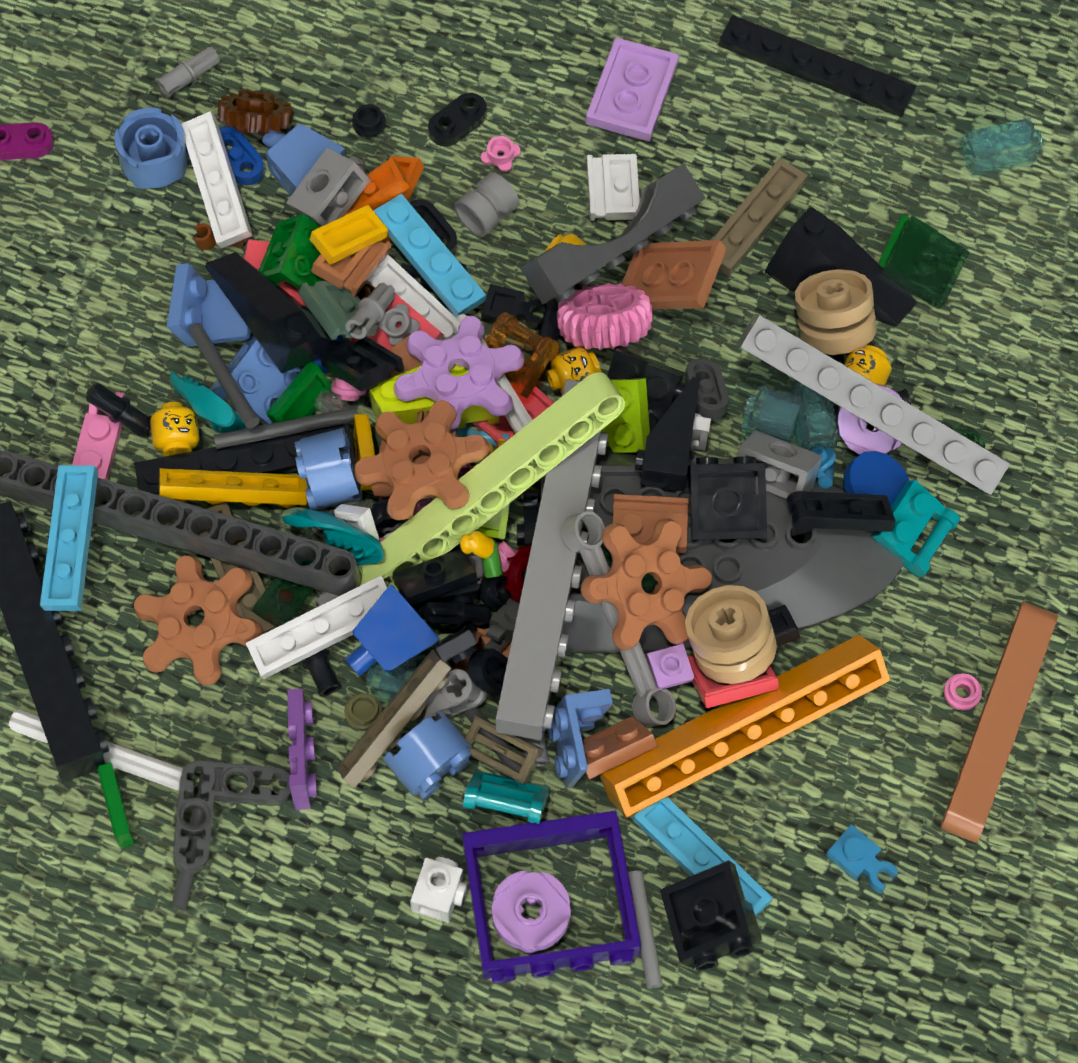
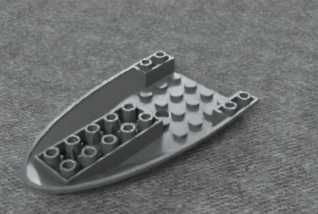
(814, 578)

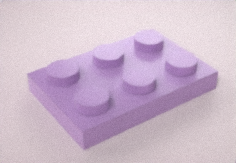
(632, 89)

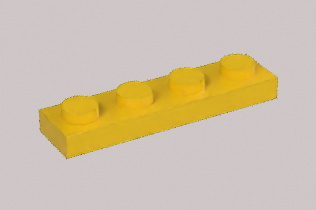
(226, 486)

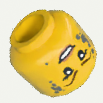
(870, 363)
(571, 365)
(174, 429)

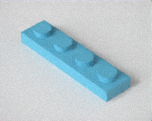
(430, 256)
(69, 538)
(693, 847)

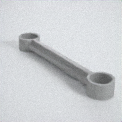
(633, 658)

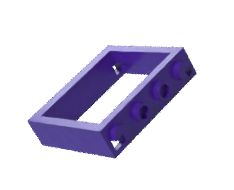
(545, 835)

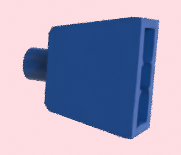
(389, 634)

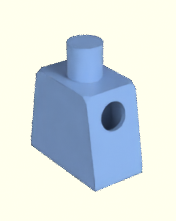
(295, 154)

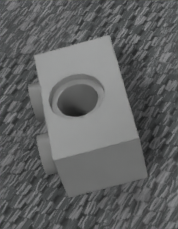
(329, 188)
(786, 465)

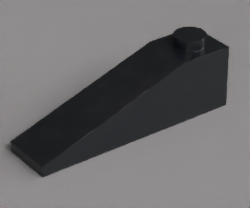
(821, 245)
(274, 317)

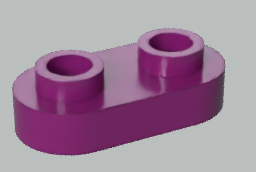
(19, 143)

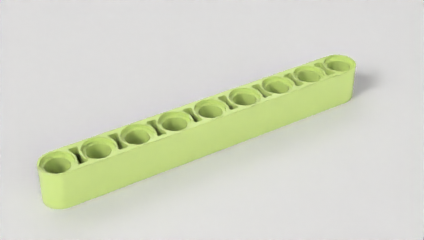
(502, 476)

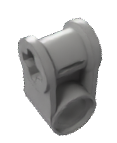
(453, 696)

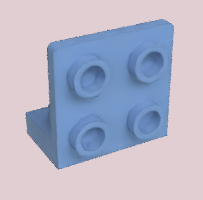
(203, 303)
(257, 378)
(575, 715)

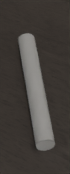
(645, 930)

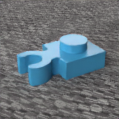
(858, 855)

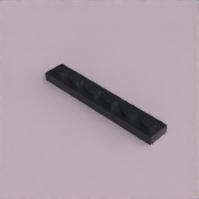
(817, 66)
(262, 456)

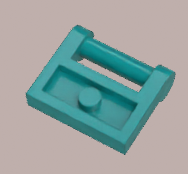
(912, 512)
(506, 795)

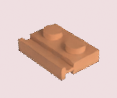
(353, 270)
(642, 513)
(616, 746)

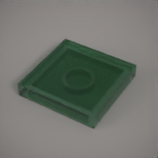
(925, 262)

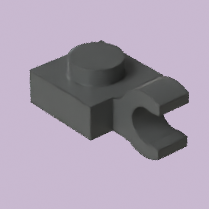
(502, 626)

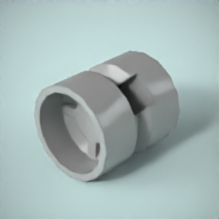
(487, 204)

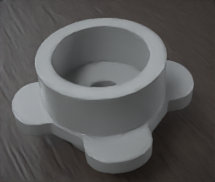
(392, 317)

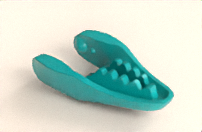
(207, 404)
(338, 534)

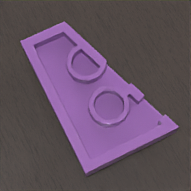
(303, 749)

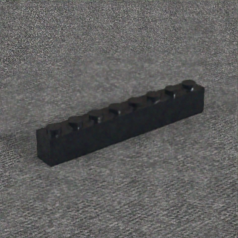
(45, 655)

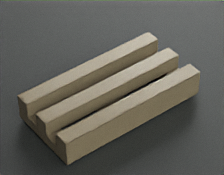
(528, 763)

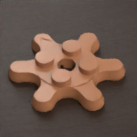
(435, 476)
(623, 582)
(220, 624)

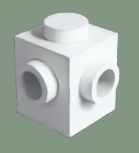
(439, 889)

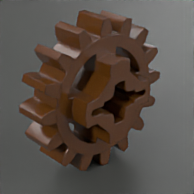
(254, 112)

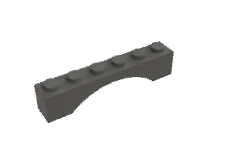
(567, 264)

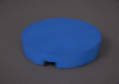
(876, 475)

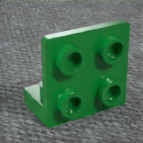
(292, 253)

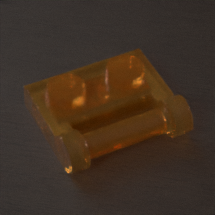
(545, 348)

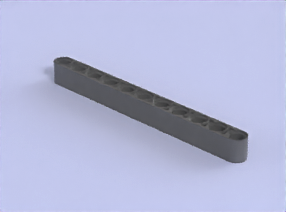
(190, 522)

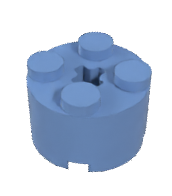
(151, 148)
(328, 467)
(429, 754)

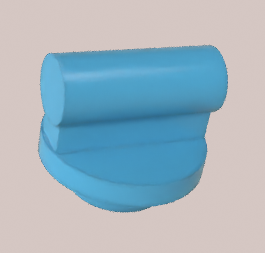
(827, 465)

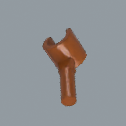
(209, 241)

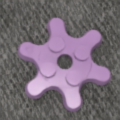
(466, 350)

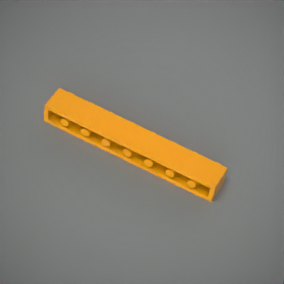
(746, 725)

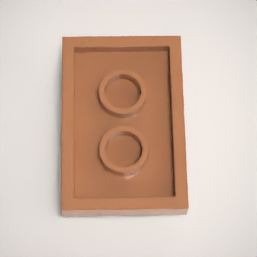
(676, 272)

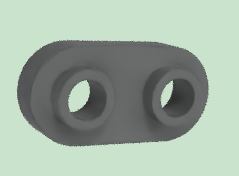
(712, 392)

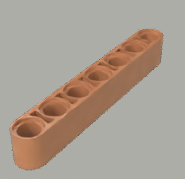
(999, 722)

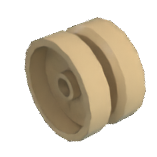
(836, 311)
(731, 634)

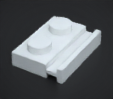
(613, 186)

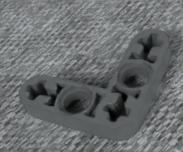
(216, 790)

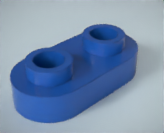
(242, 156)

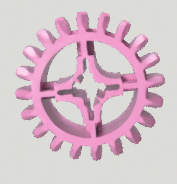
(605, 316)

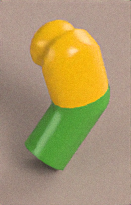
(484, 548)

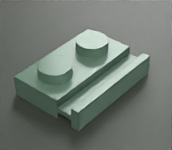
(332, 307)

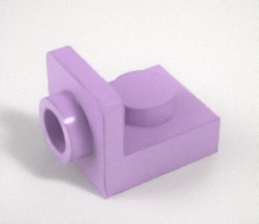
(670, 666)

